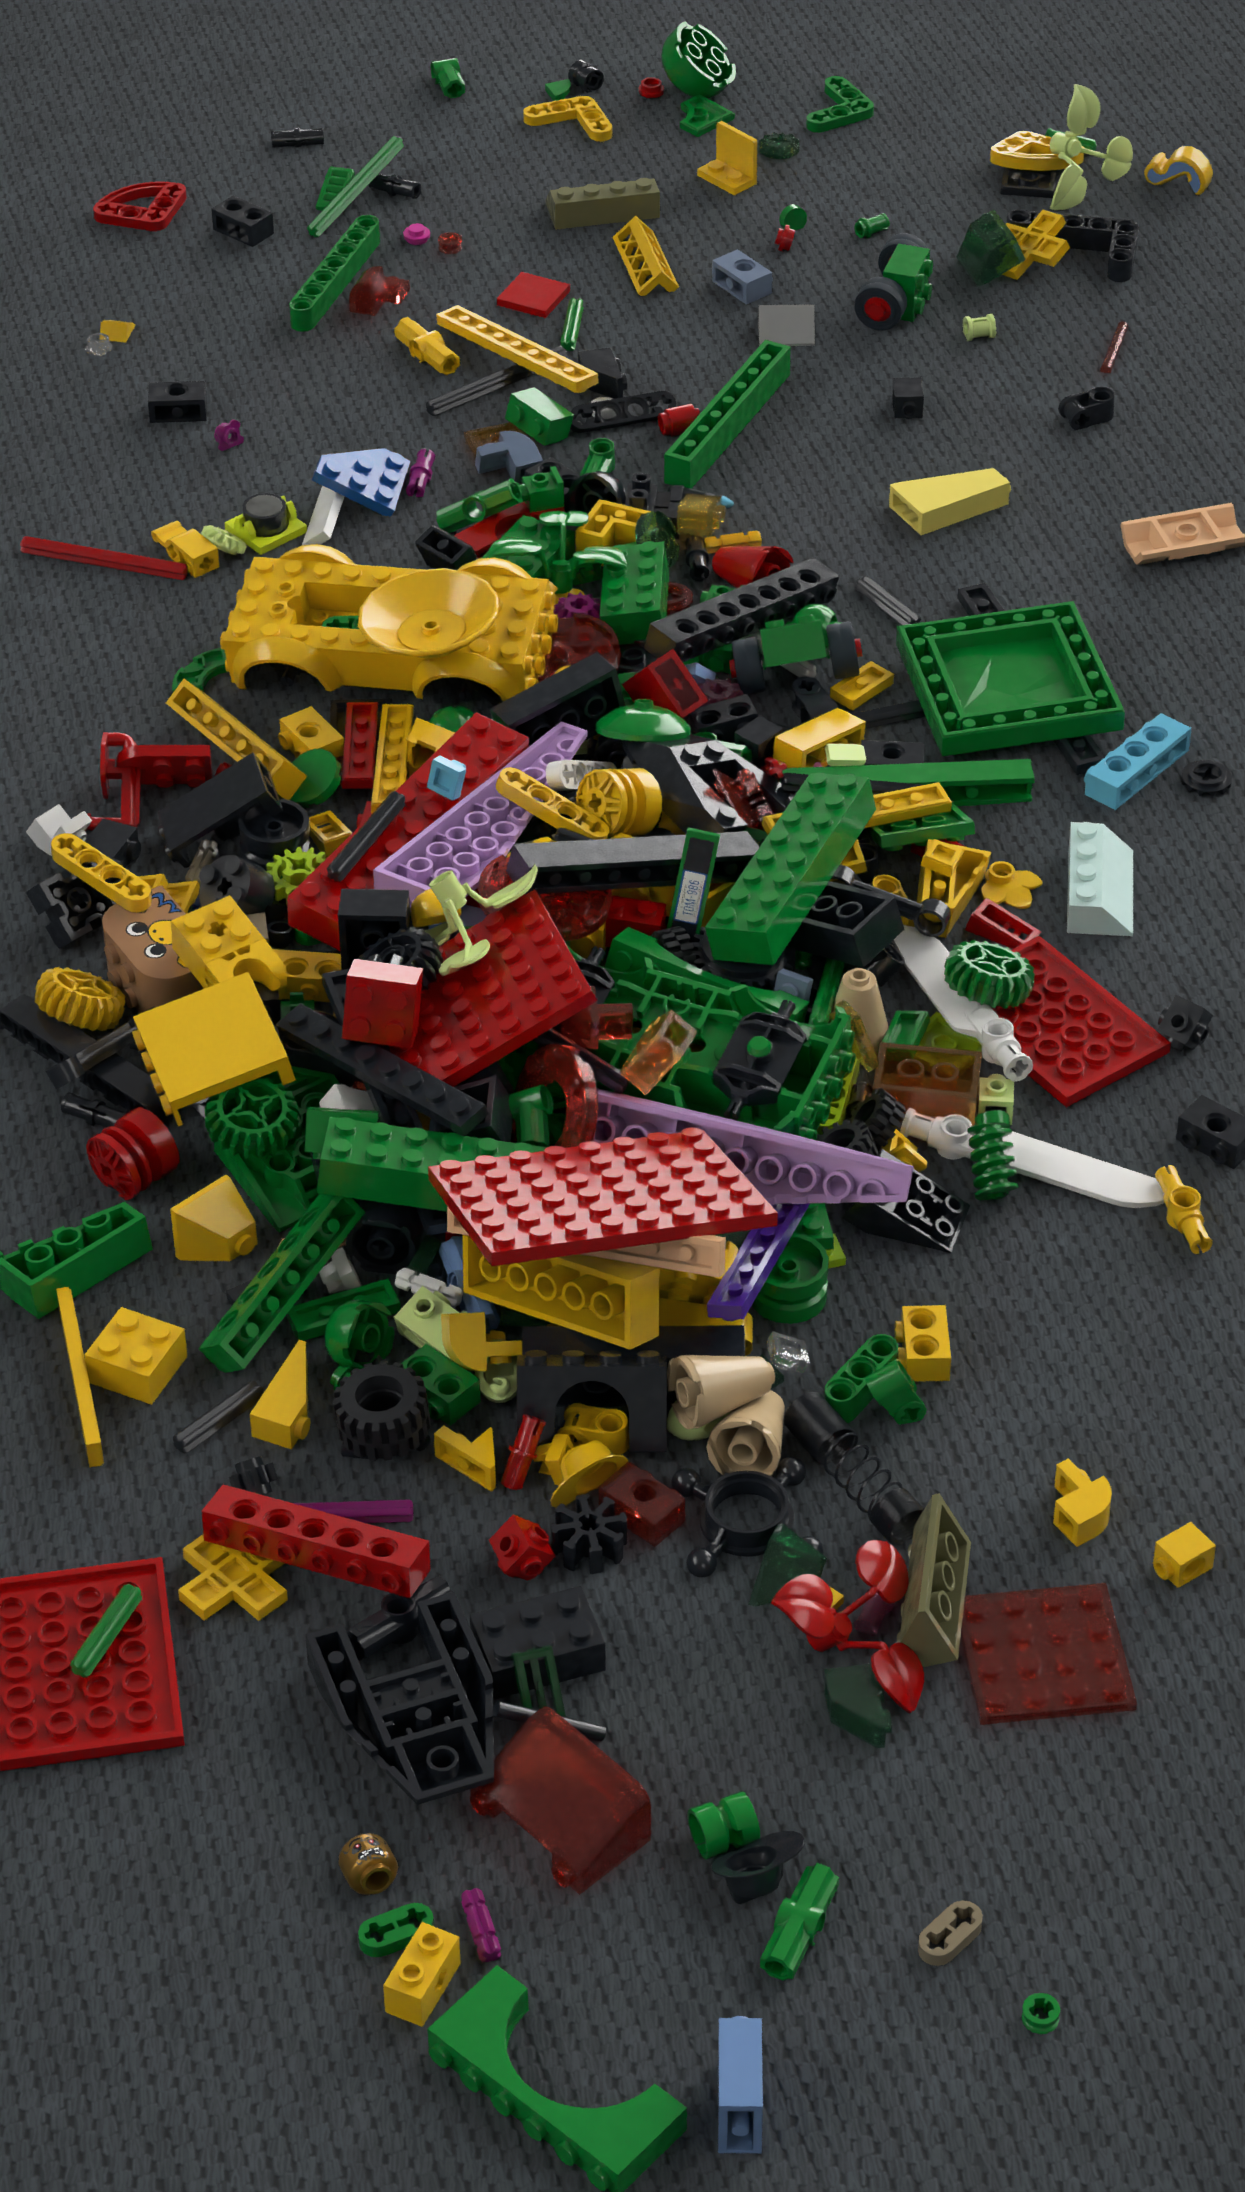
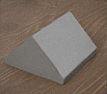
(787, 324)

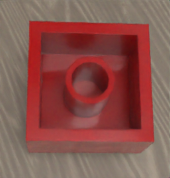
(382, 1003)

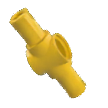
(1183, 1209)

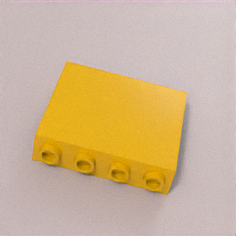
(209, 1043)

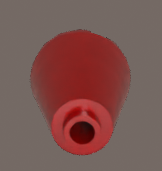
(749, 563)

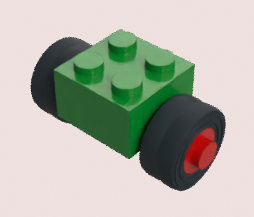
(902, 288)
(794, 644)

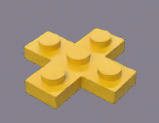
(1039, 242)
(229, 1577)

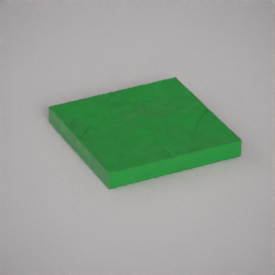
(1009, 678)

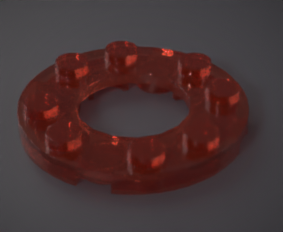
(578, 1082)

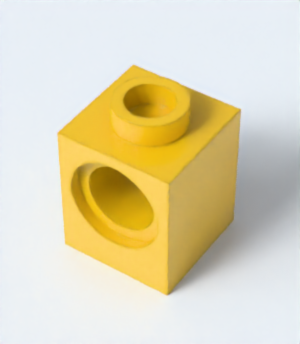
(1183, 1555)

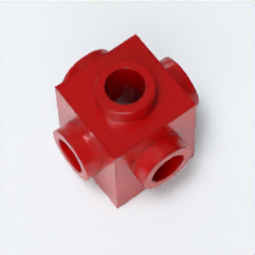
(521, 1548)

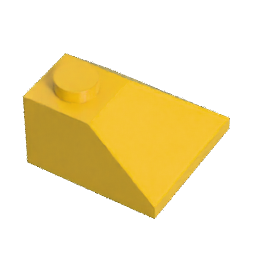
(213, 1224)

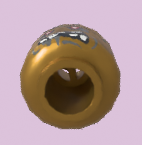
(368, 1864)

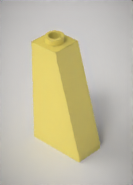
(948, 499)

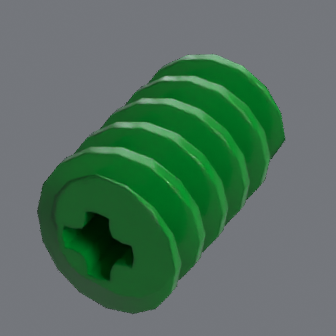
(991, 1161)

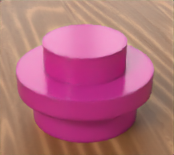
(416, 234)

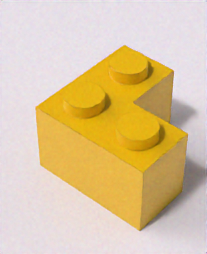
(608, 525)

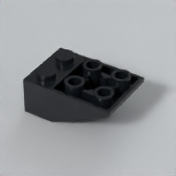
(927, 1218)

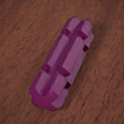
(481, 1925)

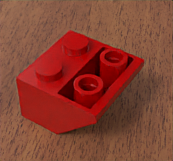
(668, 685)

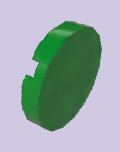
(321, 779)

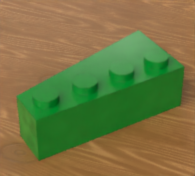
(73, 1258)

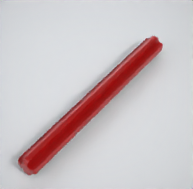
(104, 558)

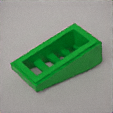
(334, 182)

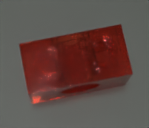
(649, 1505)

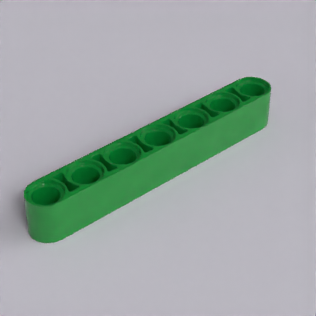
(334, 273)

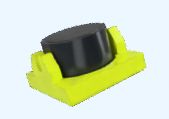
(265, 522)

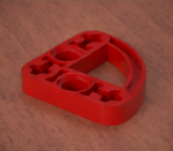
(113, 212)

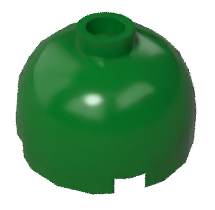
(359, 1327)

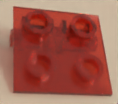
(744, 796)

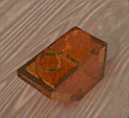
(658, 1051)

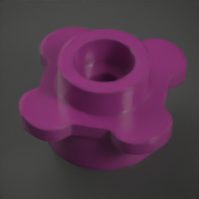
(222, 432)

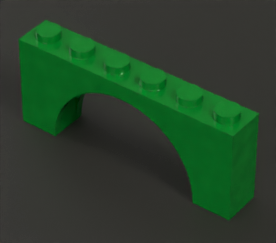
(606, 2142)

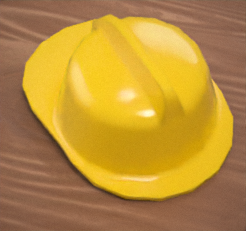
(584, 1470)

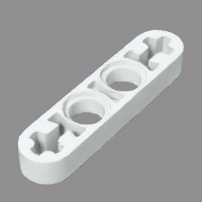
(567, 774)

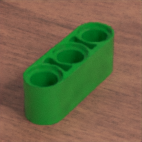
(847, 1388)

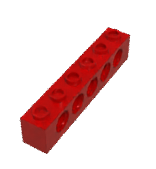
(316, 1540)

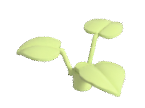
(1084, 114)
(452, 897)

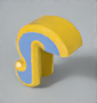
(1183, 161)

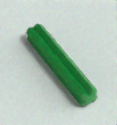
(572, 324)
(106, 1630)

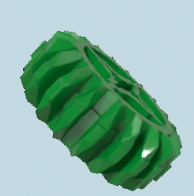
(989, 974)
(247, 1126)

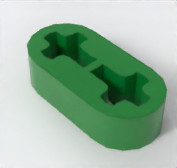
(394, 1927)

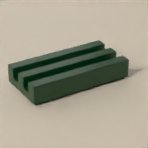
(533, 1655)

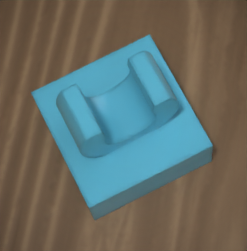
(446, 777)

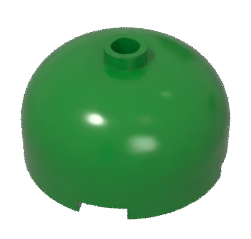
(696, 61)

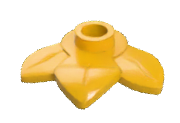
(1009, 886)

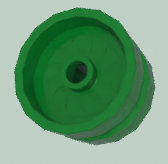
(796, 1284)

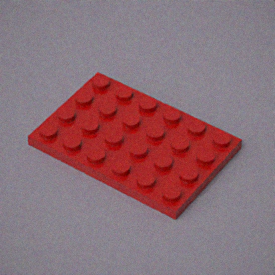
(1077, 1028)

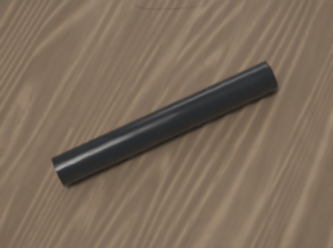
(521, 1714)

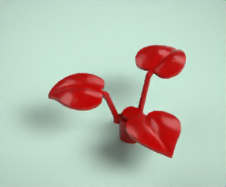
(809, 1602)

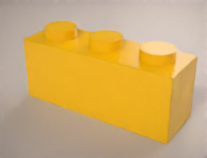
(807, 742)

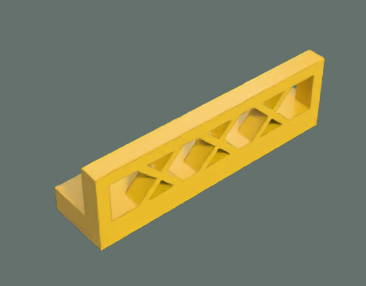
(647, 251)

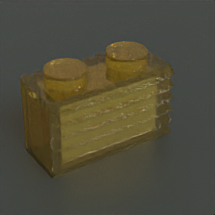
(700, 514)

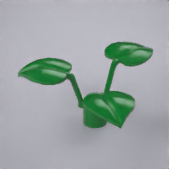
(560, 572)

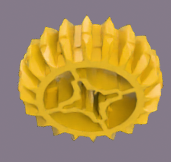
(79, 999)

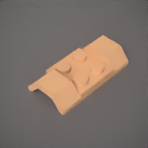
(1182, 534)

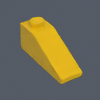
(283, 1407)

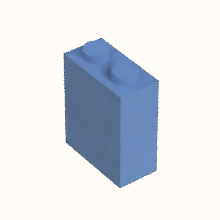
(740, 2085)

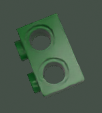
(448, 1386)

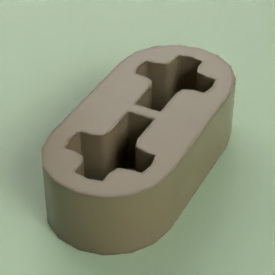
(944, 1926)

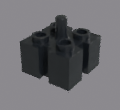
(70, 905)

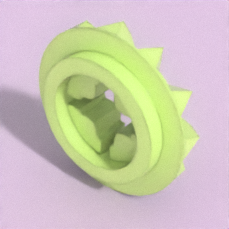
(224, 540)

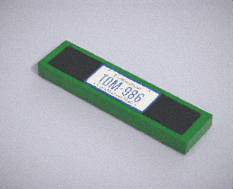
(693, 881)

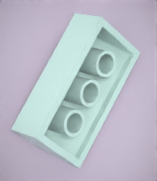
(1099, 881)

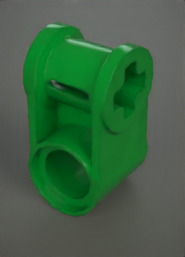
(896, 1393)

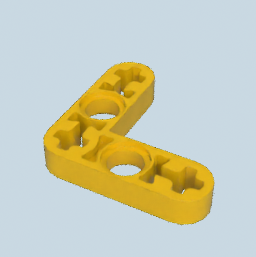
(580, 107)

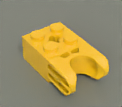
(224, 943)

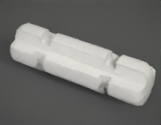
(408, 1279)

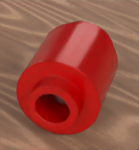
(677, 419)

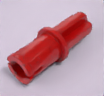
(522, 1452)

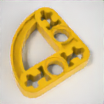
(1029, 152)

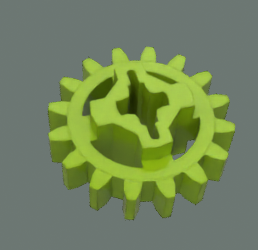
(294, 868)

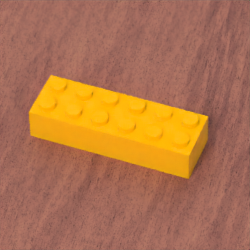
(578, 1292)

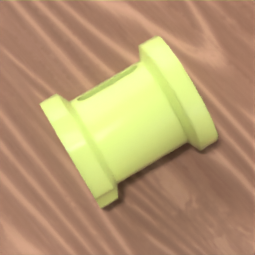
(979, 327)

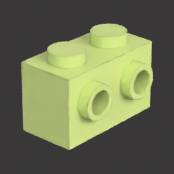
(421, 1319)

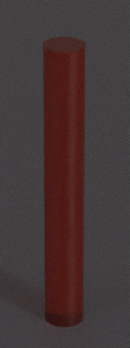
(1114, 347)

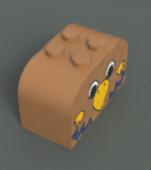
(143, 956)

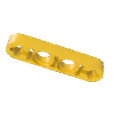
(513, 784)
(96, 876)

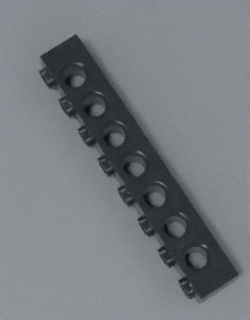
(742, 611)

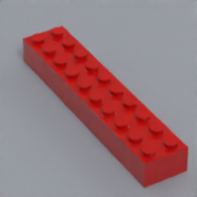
(478, 744)

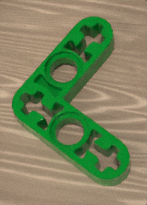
(851, 107)

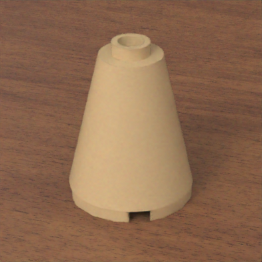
(862, 993)
(715, 1385)
(749, 1437)

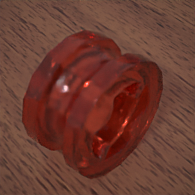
(450, 243)

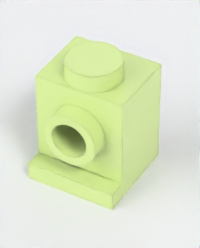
(996, 1092)

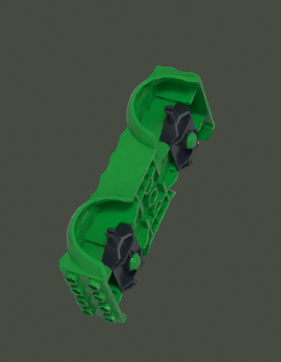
(753, 1062)

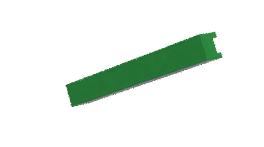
(964, 781)

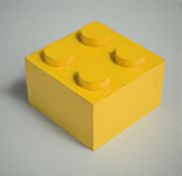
(136, 1355)

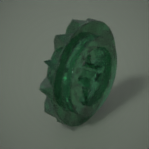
(787, 146)

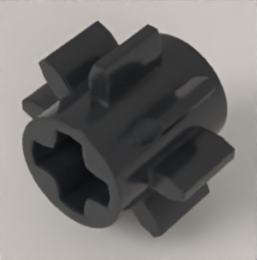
(254, 1476)

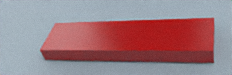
(360, 745)

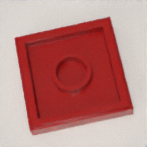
(533, 294)

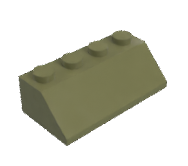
(603, 203)
(936, 1585)

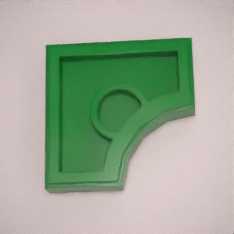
(703, 115)

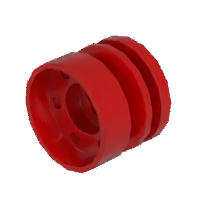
(133, 1153)

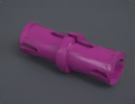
(420, 473)

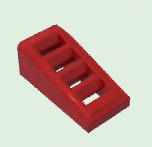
(985, 923)

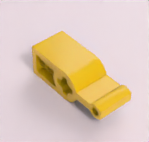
(188, 548)

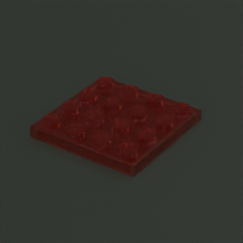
(1045, 1654)

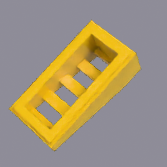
(336, 831)

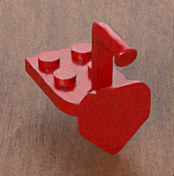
(148, 765)

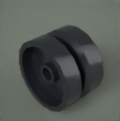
(269, 836)

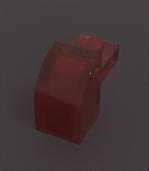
(375, 289)
(599, 1023)

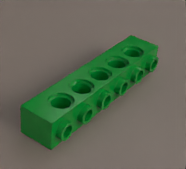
(281, 1282)

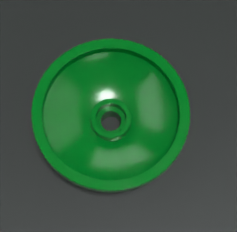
(643, 723)

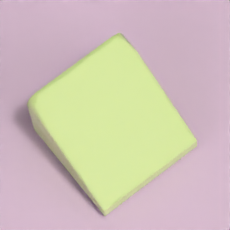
(845, 754)

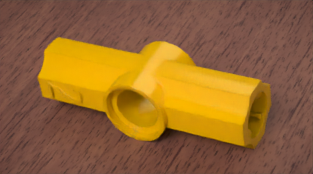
(427, 346)

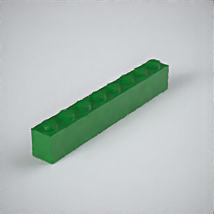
(727, 414)

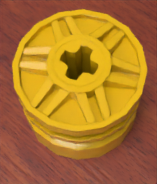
(622, 798)

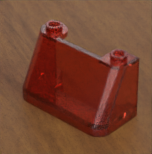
(567, 1799)

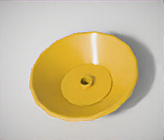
(428, 612)

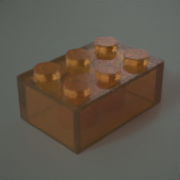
(930, 1078)

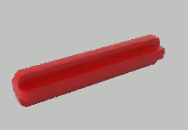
(774, 767)

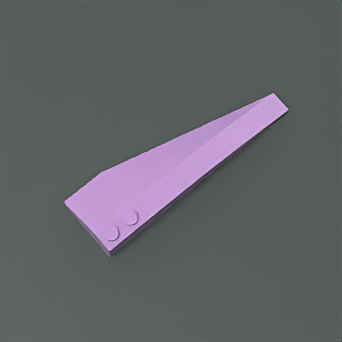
(477, 826)
(775, 1162)

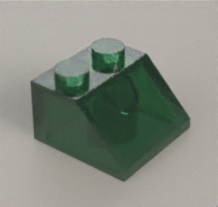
(989, 249)

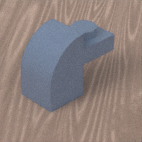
(512, 451)

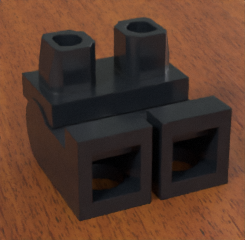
(645, 496)

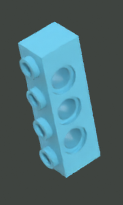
(1137, 761)

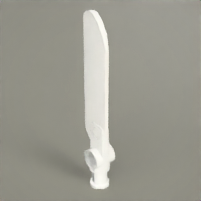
(925, 962)
(1042, 1162)

